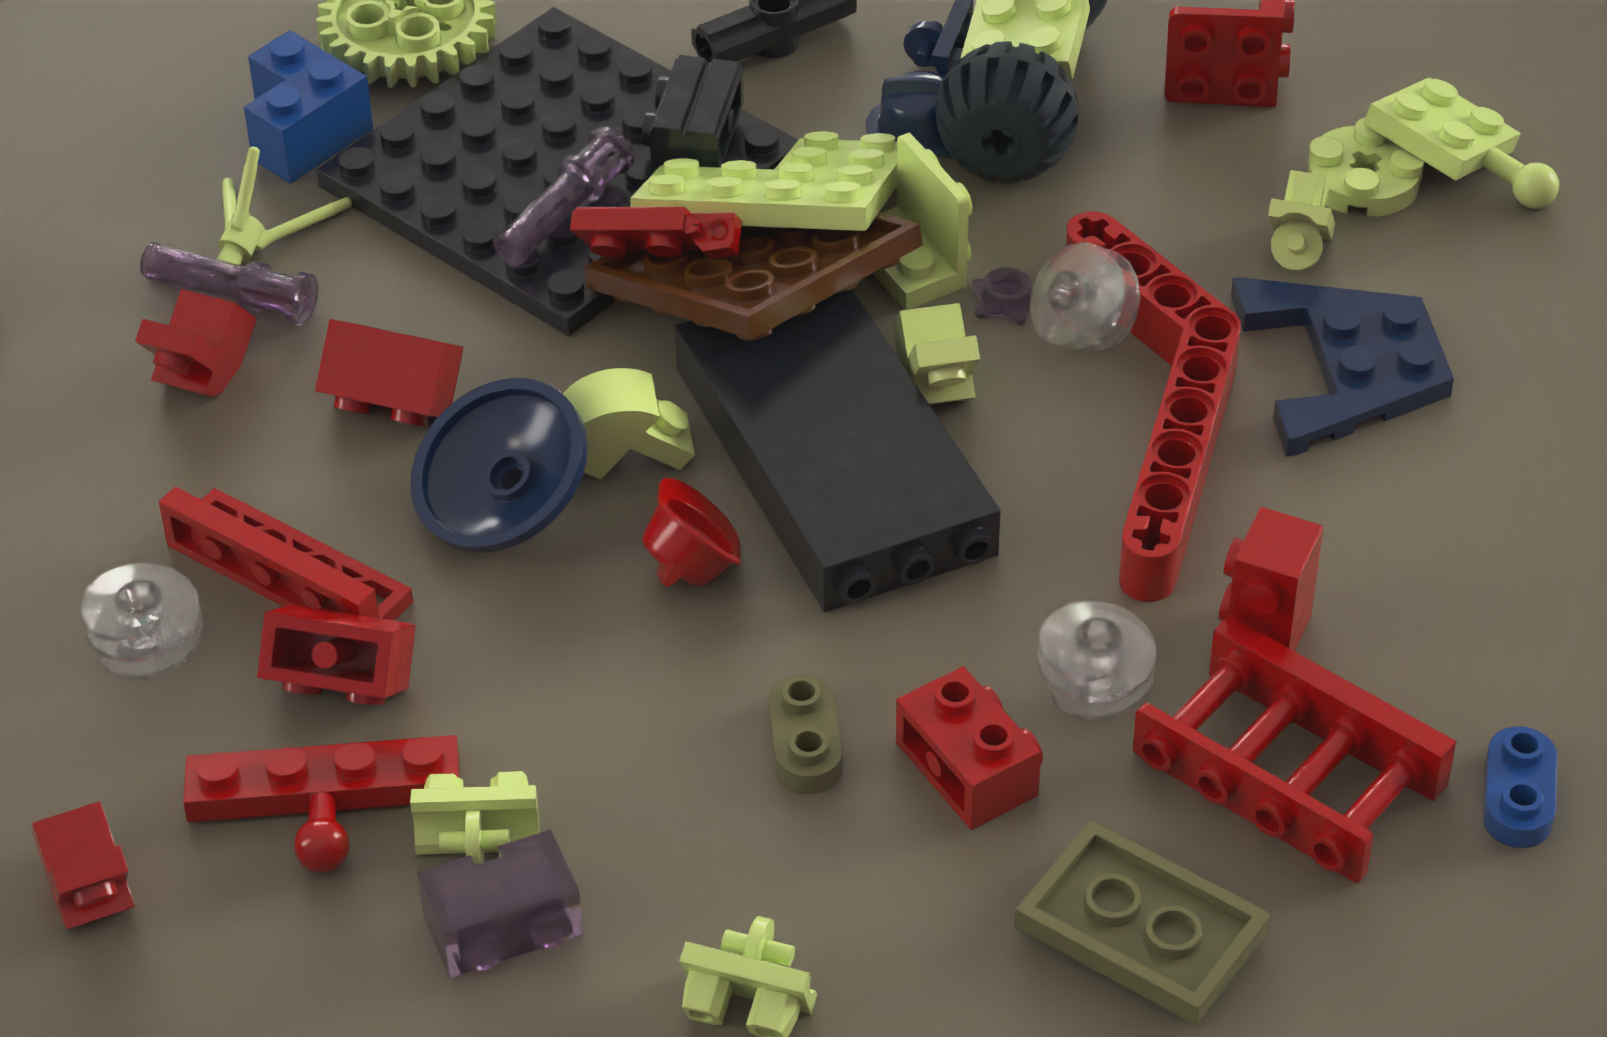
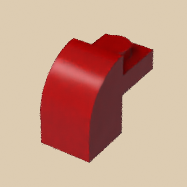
(200, 344)
(83, 865)

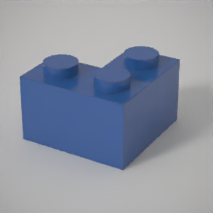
(303, 106)

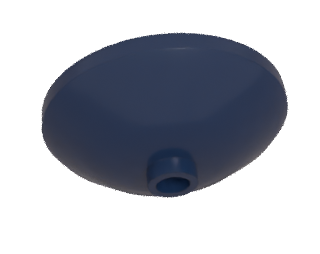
(499, 465)

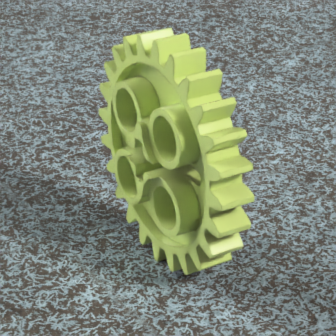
(406, 36)

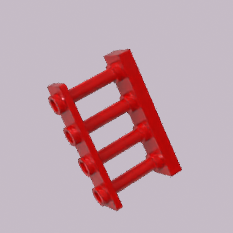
(1318, 701)

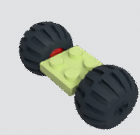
(1011, 93)

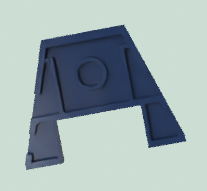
(1370, 347)

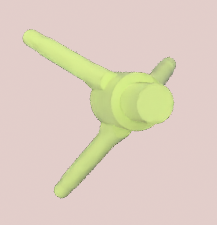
(247, 234)

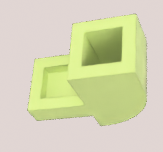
(937, 352)
(624, 415)

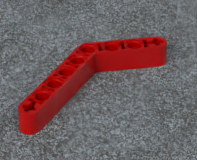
(1202, 346)

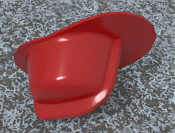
(689, 536)

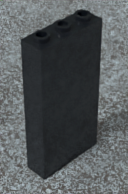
(840, 451)

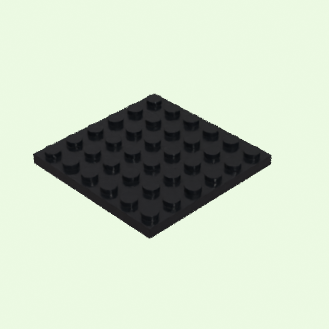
(493, 141)

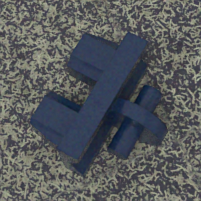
(940, 46)

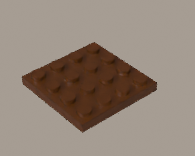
(769, 280)

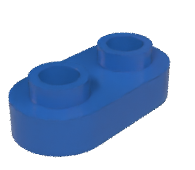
(1520, 773)

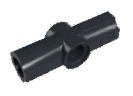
(766, 28)

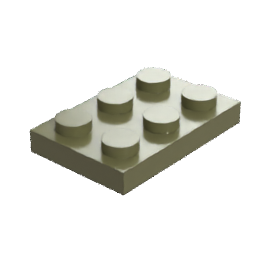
(1143, 921)

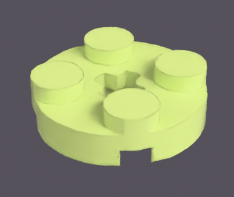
(1365, 170)

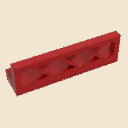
(275, 557)

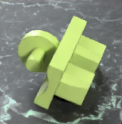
(1301, 221)
(473, 818)
(776, 989)

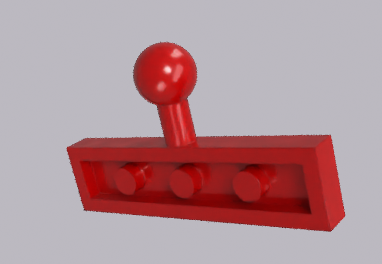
(316, 783)

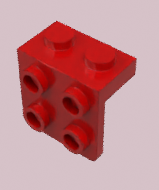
(1228, 54)

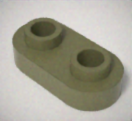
(802, 721)

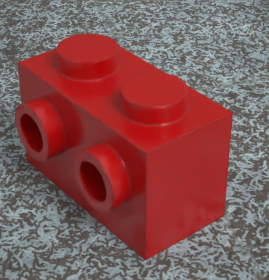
(388, 370)
(1273, 576)
(336, 652)
(968, 747)

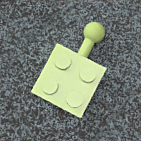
(1459, 138)

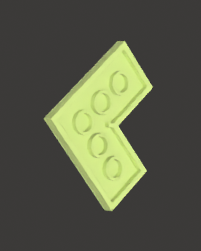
(813, 187)

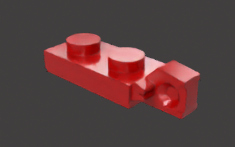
(656, 230)

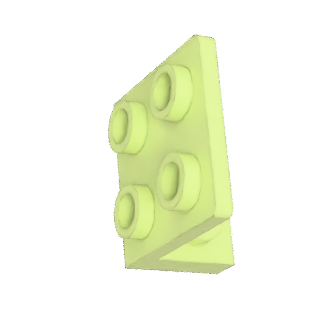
(943, 210)

